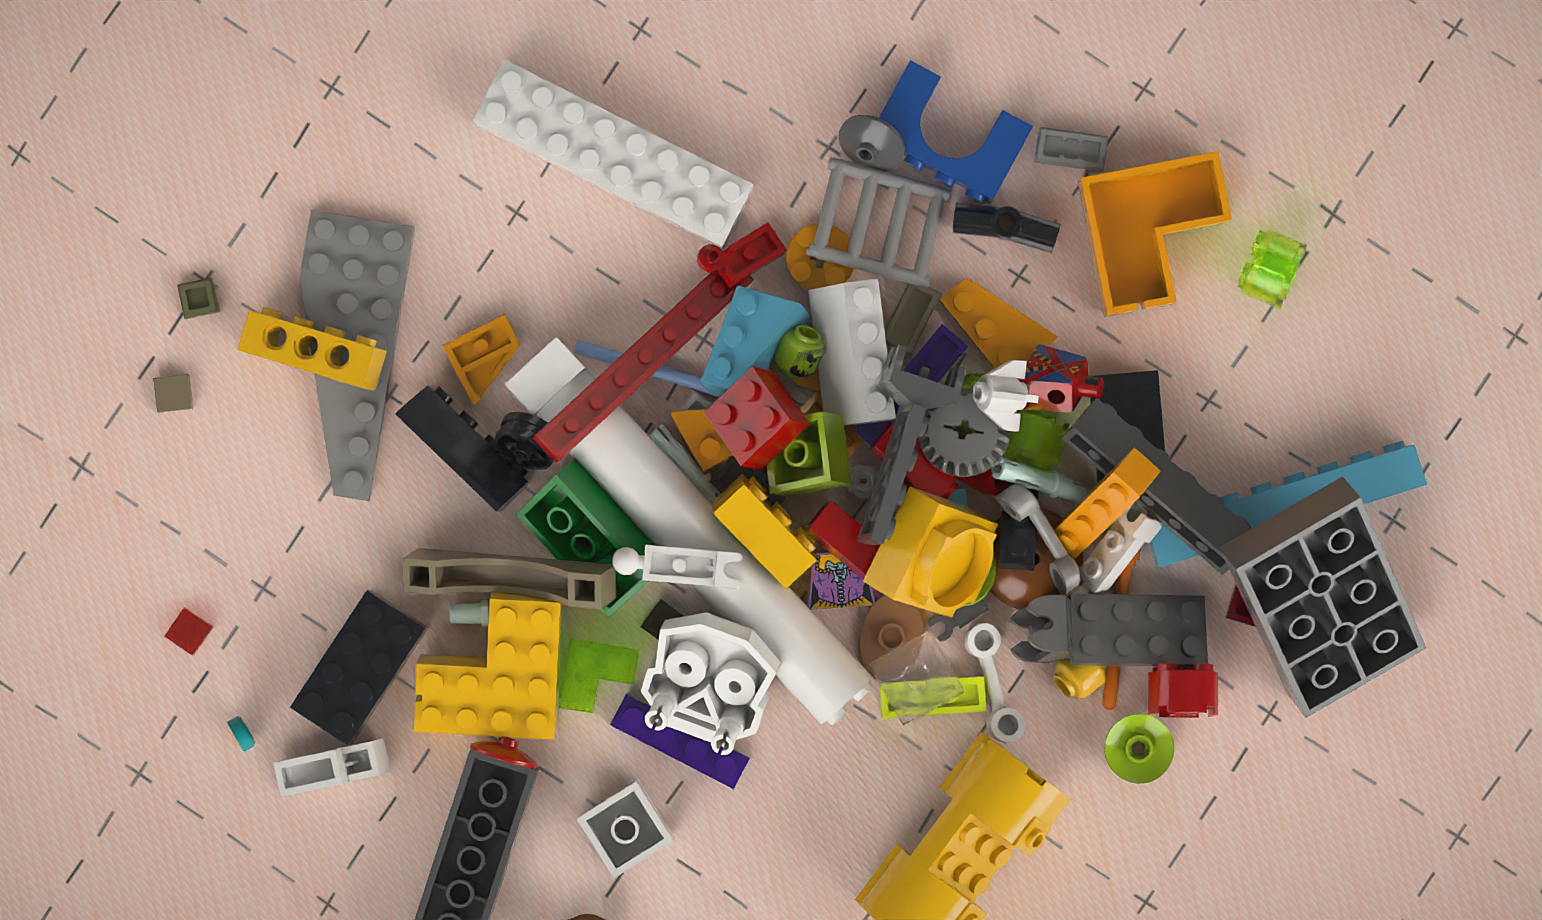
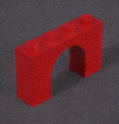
(840, 532)

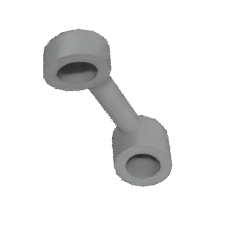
(1021, 503)

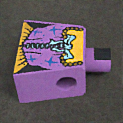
(836, 585)

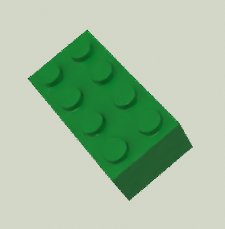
(585, 525)

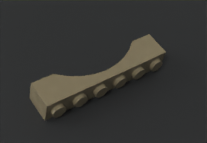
(553, 579)

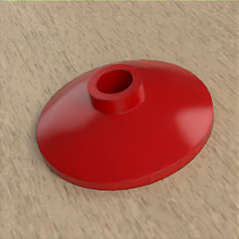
(505, 750)

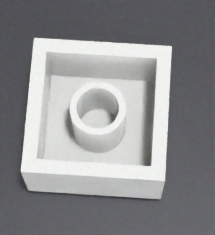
(625, 828)

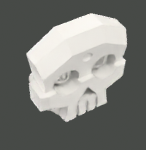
(703, 697)

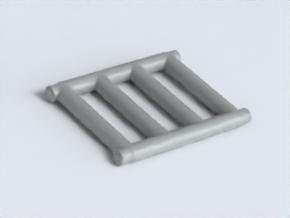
(853, 257)

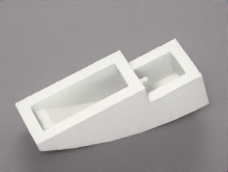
(332, 767)

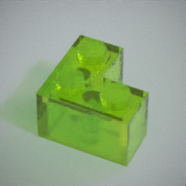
(587, 664)

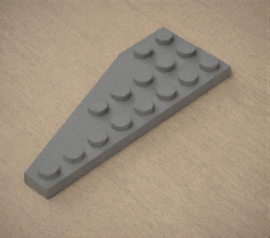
(355, 283)

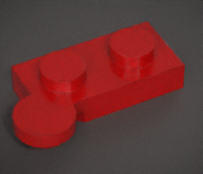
(742, 256)

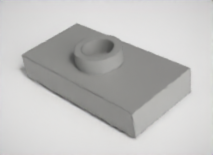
(1071, 149)

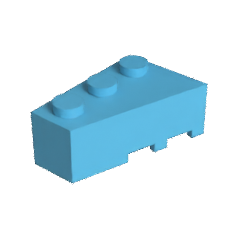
(750, 336)

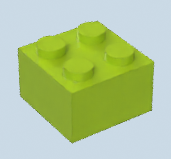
(813, 459)

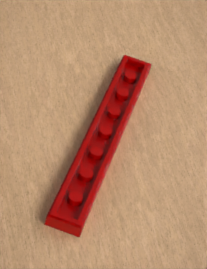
(636, 365)

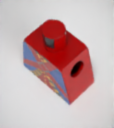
(1059, 380)

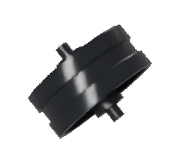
(516, 441)

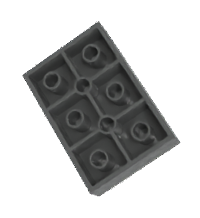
(1323, 597)

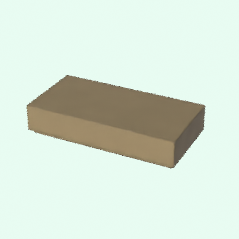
(911, 316)

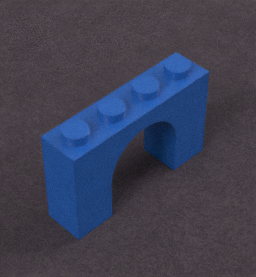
(978, 173)

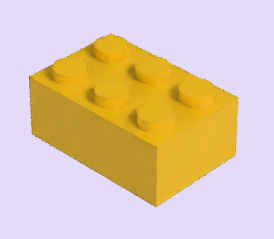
(765, 529)

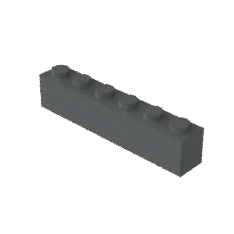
(1172, 496)

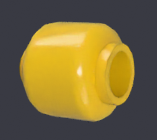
(1078, 680)

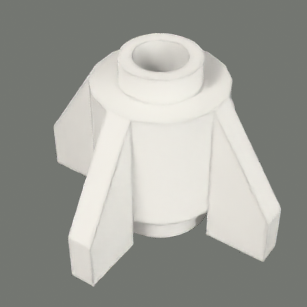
(1002, 394)

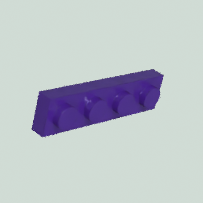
(938, 355)
(679, 745)

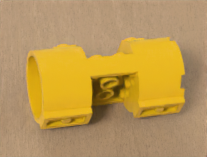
(991, 812)

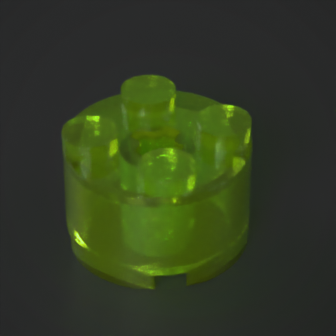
(1272, 269)
(1037, 439)

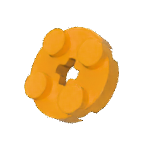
(804, 269)

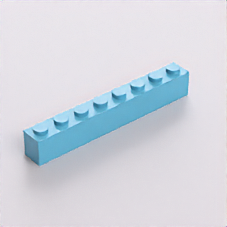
(1369, 476)

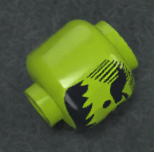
(799, 352)

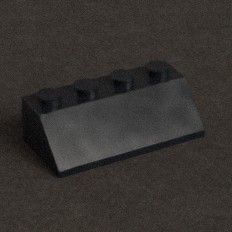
(463, 448)

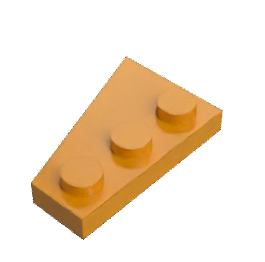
(993, 325)

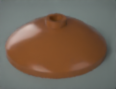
(1021, 587)

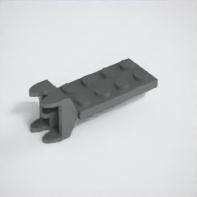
(914, 396)
(1114, 630)

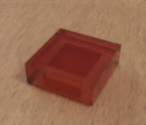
(189, 631)

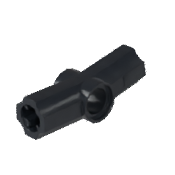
(1028, 230)

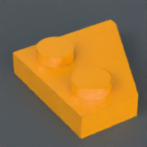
(482, 354)
(701, 437)

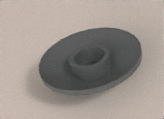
(871, 142)

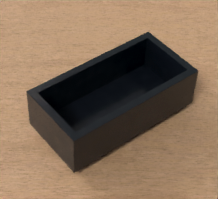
(359, 667)

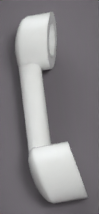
(983, 642)

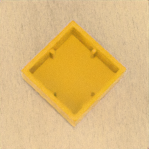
(935, 554)

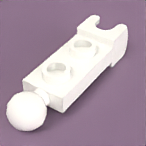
(1116, 550)
(678, 565)

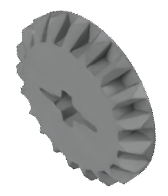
(968, 455)

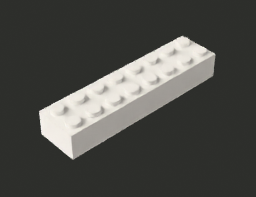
(613, 154)

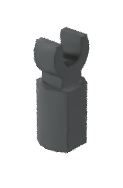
(960, 618)

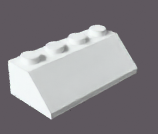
(854, 353)

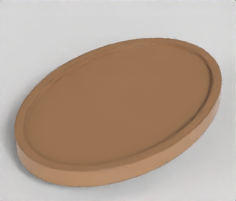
(887, 628)

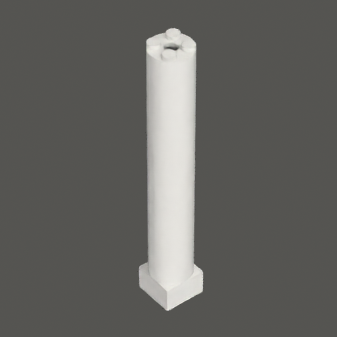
(680, 516)

